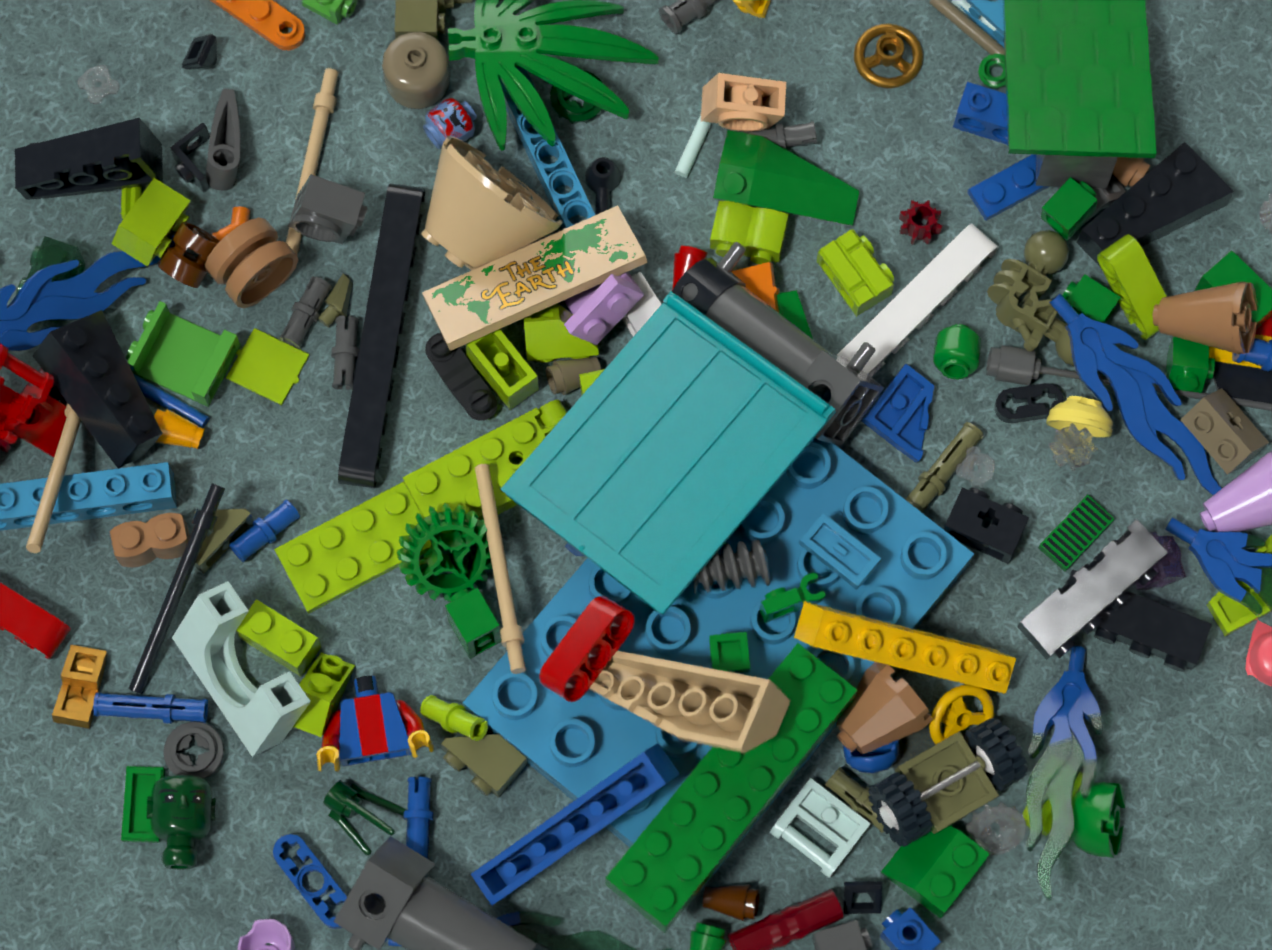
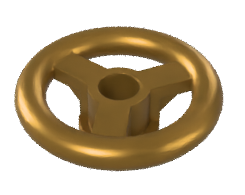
(889, 42)

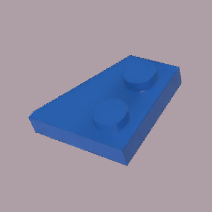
(902, 412)

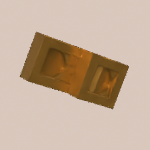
(80, 682)

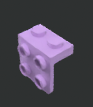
(601, 307)

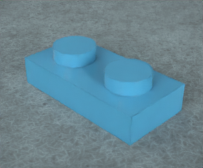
(839, 551)

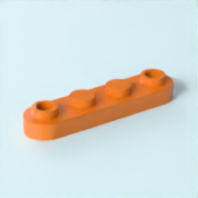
(267, 20)

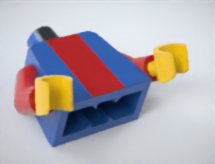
(371, 729)

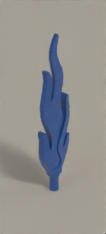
(62, 300)
(1132, 382)

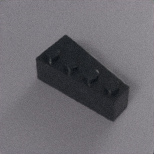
(89, 161)
(1162, 201)
(100, 387)

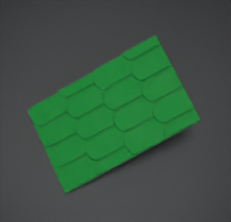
(1078, 86)

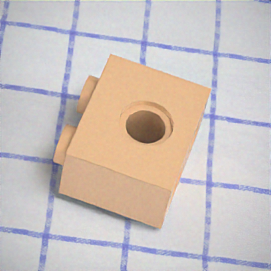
(743, 102)

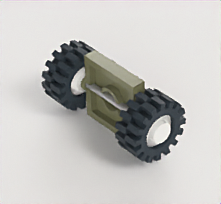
(947, 782)

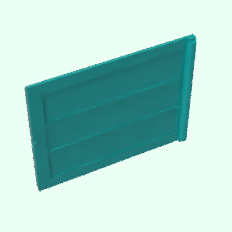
(668, 452)

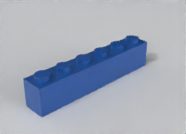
(575, 823)

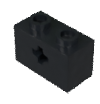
(1000, 537)

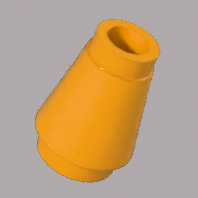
(177, 430)

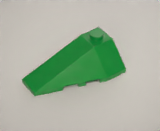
(773, 178)

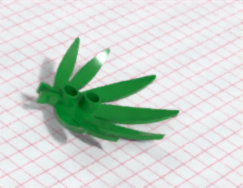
(509, 41)

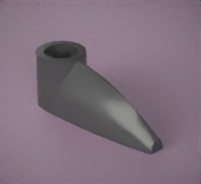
(224, 144)

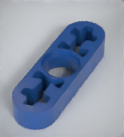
(288, 865)

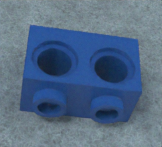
(983, 113)

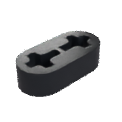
(1026, 394)

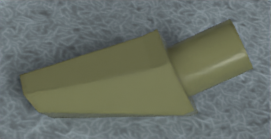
(337, 301)

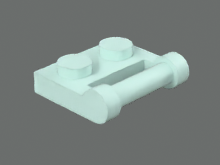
(828, 818)

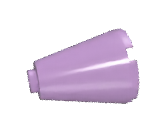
(1242, 502)

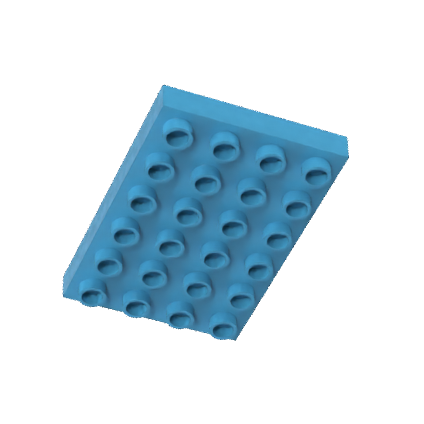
(593, 737)

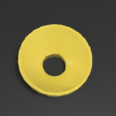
(1082, 413)

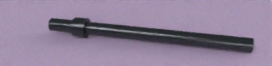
(204, 521)

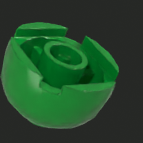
(1099, 820)

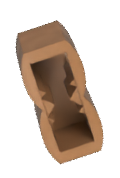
(141, 542)

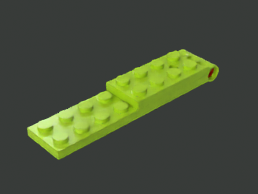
(366, 538)

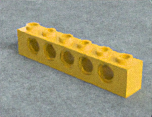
(904, 647)

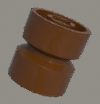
(182, 264)

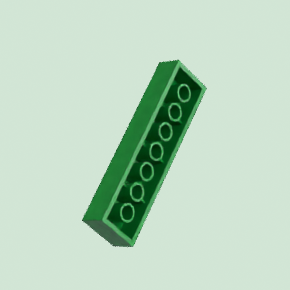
(727, 796)

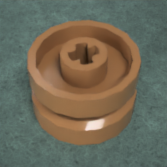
(251, 262)

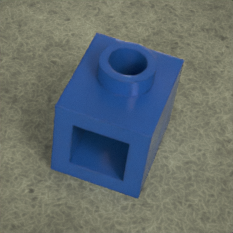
(908, 932)

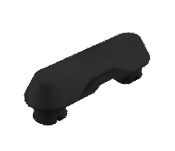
(461, 379)

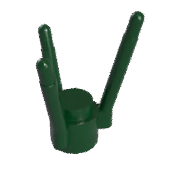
(346, 801)

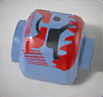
(449, 119)

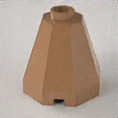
(881, 711)

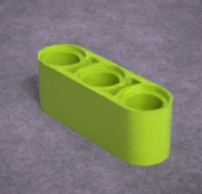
(1134, 281)

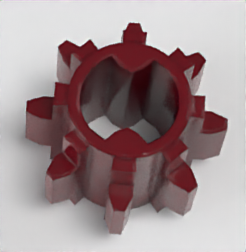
(920, 232)

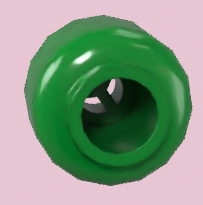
(957, 351)

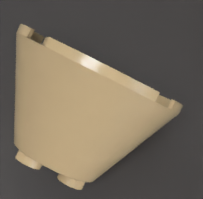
(482, 210)

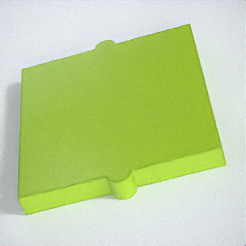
(267, 366)

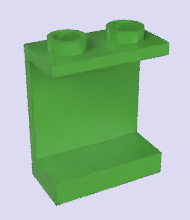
(182, 355)

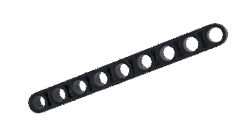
(379, 336)

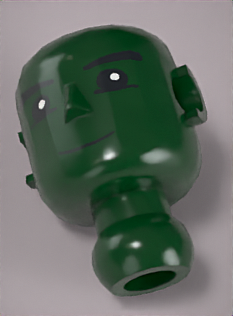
(181, 814)

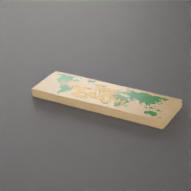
(534, 277)

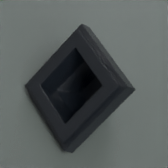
(201, 52)
(874, 890)

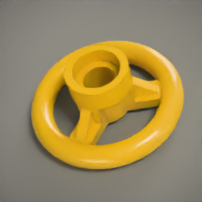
(956, 715)

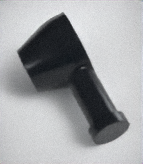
(602, 183)

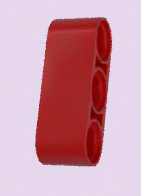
(30, 623)
(586, 648)

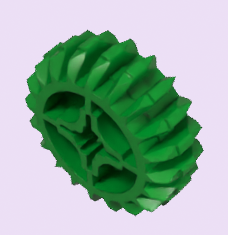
(426, 573)

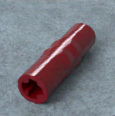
(788, 924)

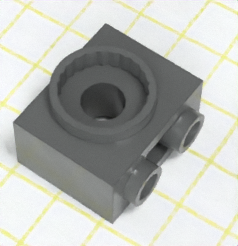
(327, 210)

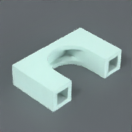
(207, 642)

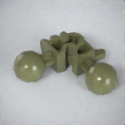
(1044, 254)

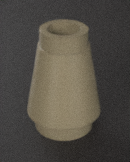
(564, 374)

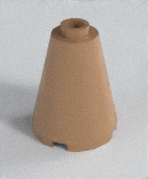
(1211, 316)

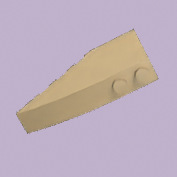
(695, 700)

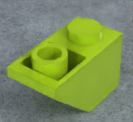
(549, 339)
(324, 687)

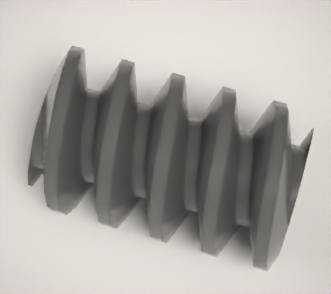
(735, 567)

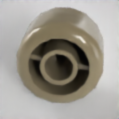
(416, 70)

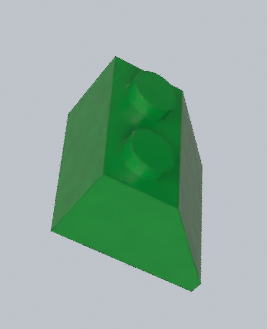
(936, 868)

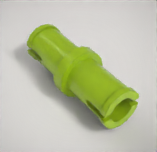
(454, 718)

